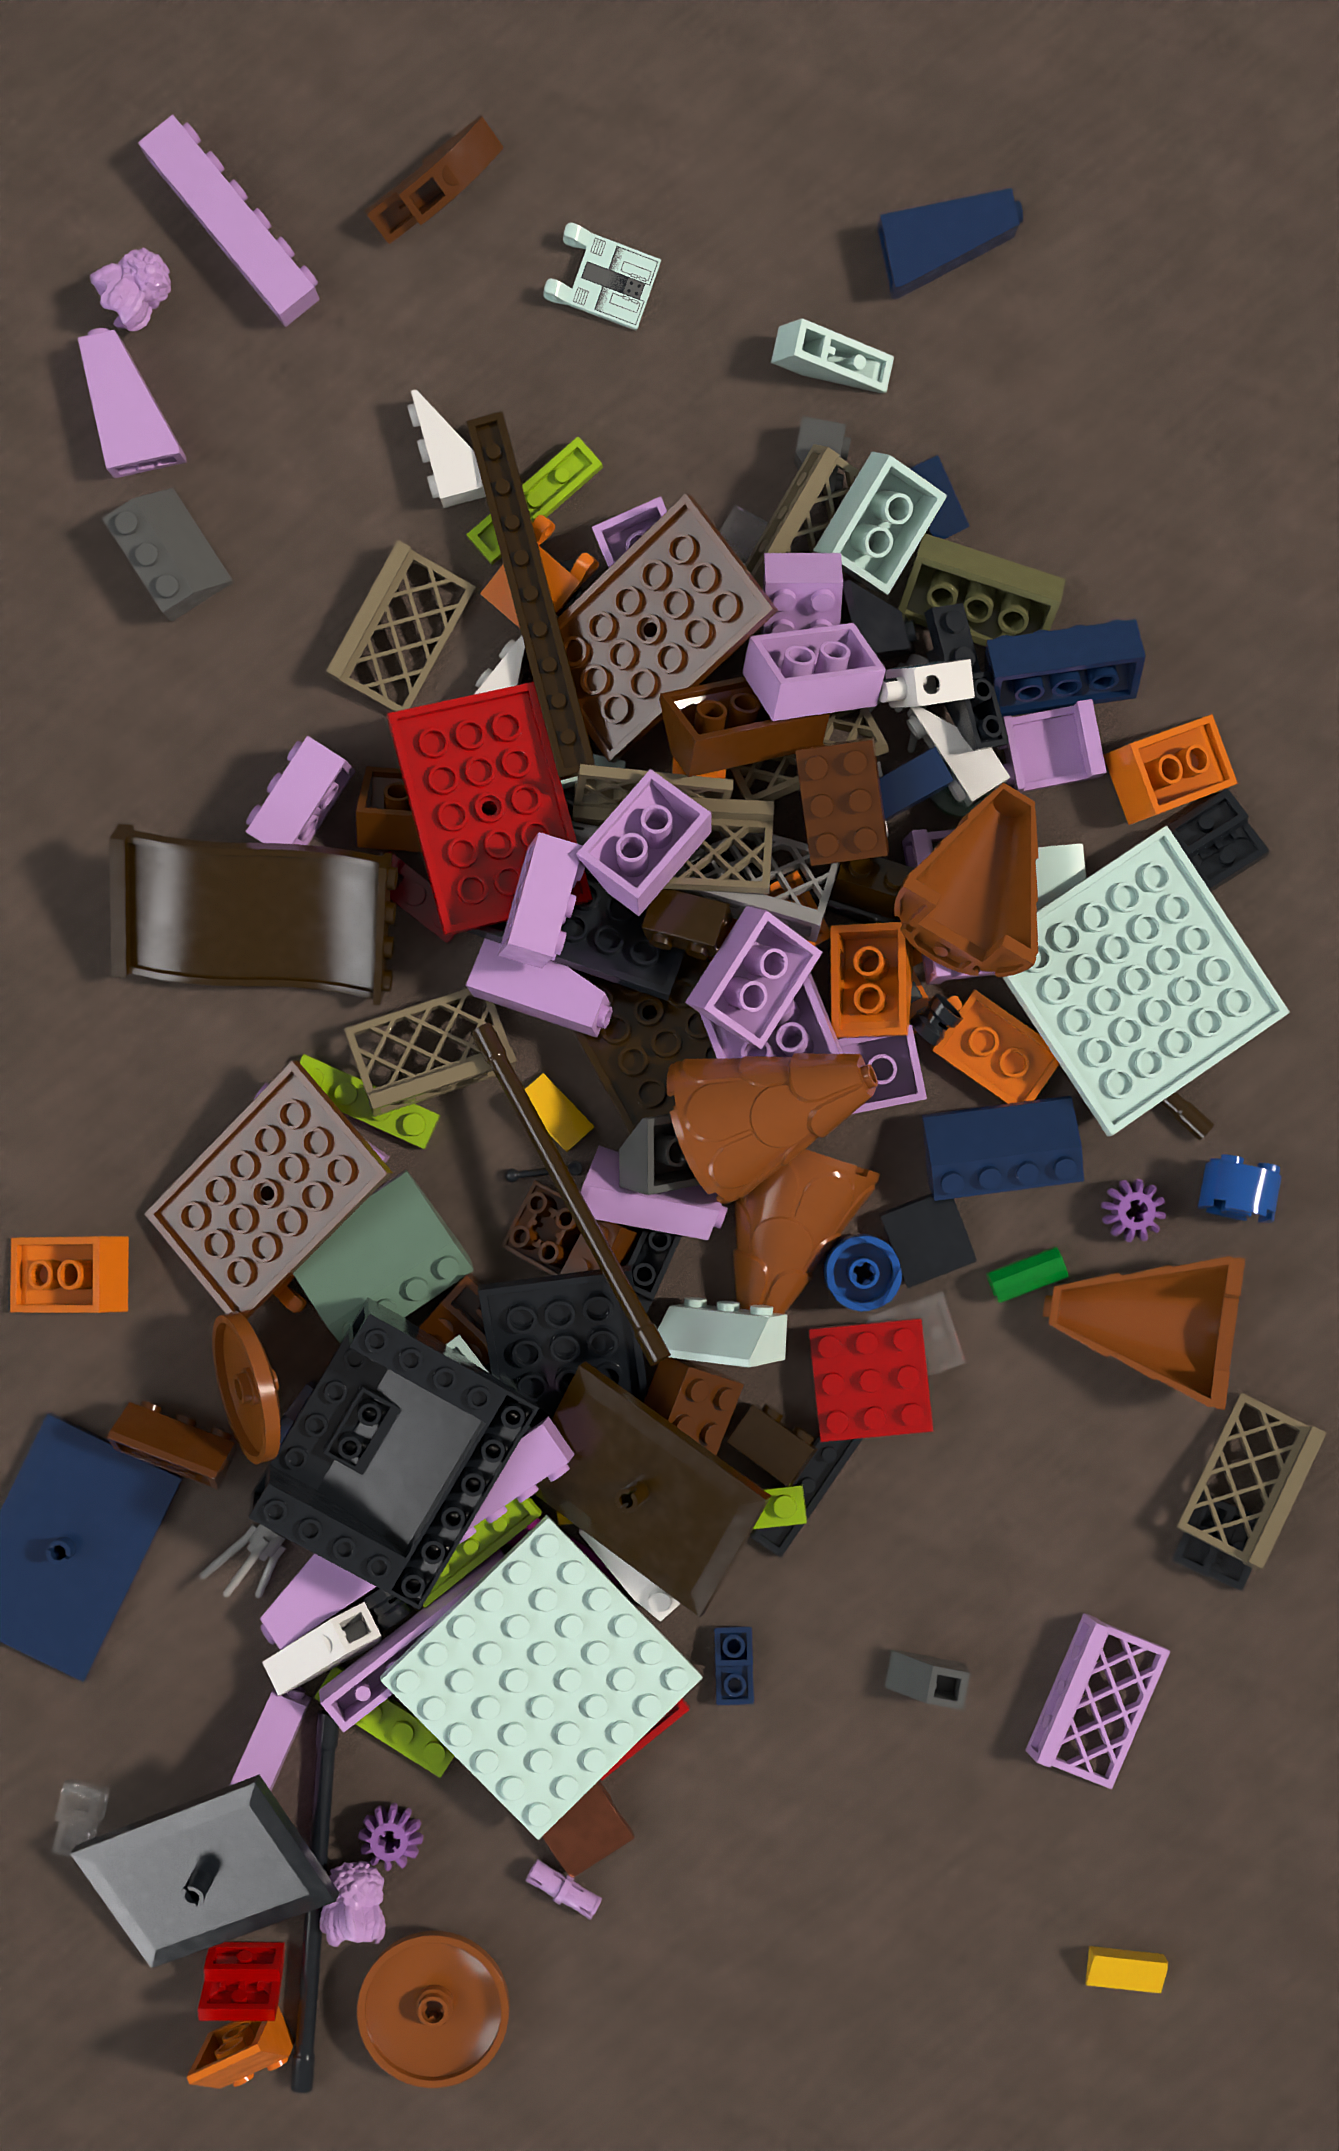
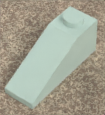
(831, 356)

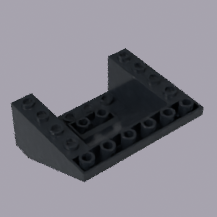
(391, 1455)

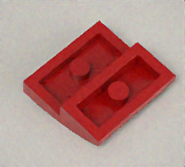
(242, 1981)

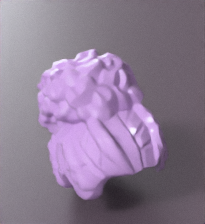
(133, 287)
(357, 1909)

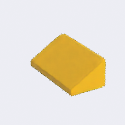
(558, 1113)
(1126, 1969)

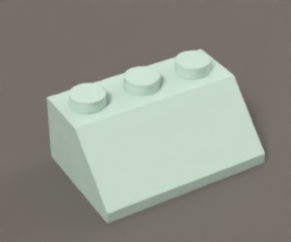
(724, 1333)

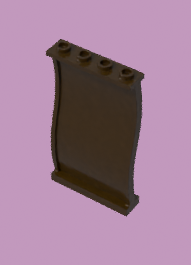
(251, 914)

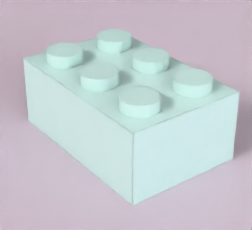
(881, 521)

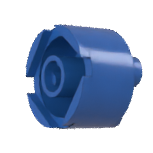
(1240, 1189)
(882, 1264)

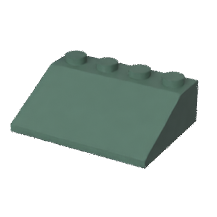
(385, 1251)

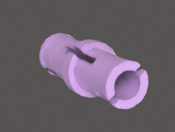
(563, 1889)

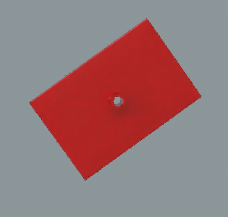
(473, 757)

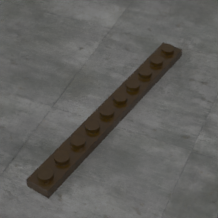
(531, 594)

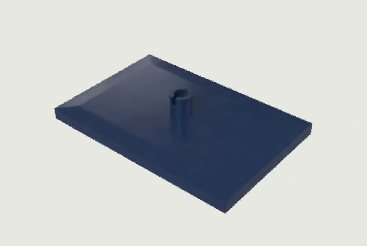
(104, 1516)

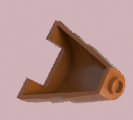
(978, 891)
(760, 1112)
(792, 1225)
(1160, 1322)

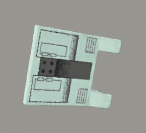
(610, 280)

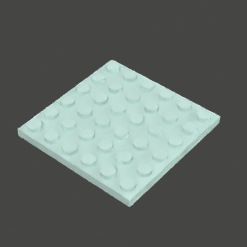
(1142, 982)
(541, 1677)

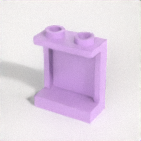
(1053, 748)

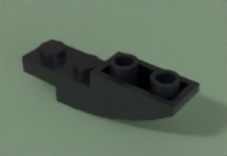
(978, 717)
(651, 1262)

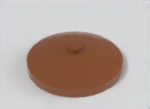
(247, 1387)
(433, 2009)

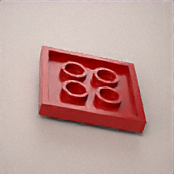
(871, 1379)

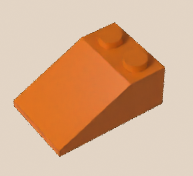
(1170, 769)
(870, 980)
(69, 1274)
(240, 2050)

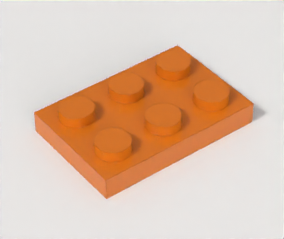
(997, 1051)

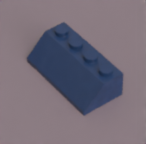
(1066, 666)
(1002, 1148)

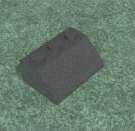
(168, 551)
(653, 1159)

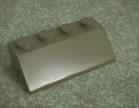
(995, 592)

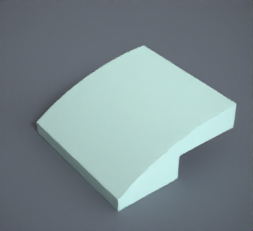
(1058, 871)

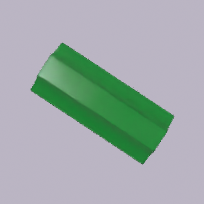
(1027, 1274)

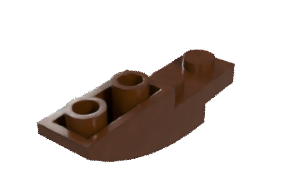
(436, 182)

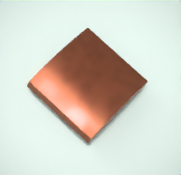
(588, 1832)

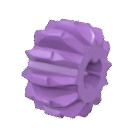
(1122, 1204)
(378, 1842)

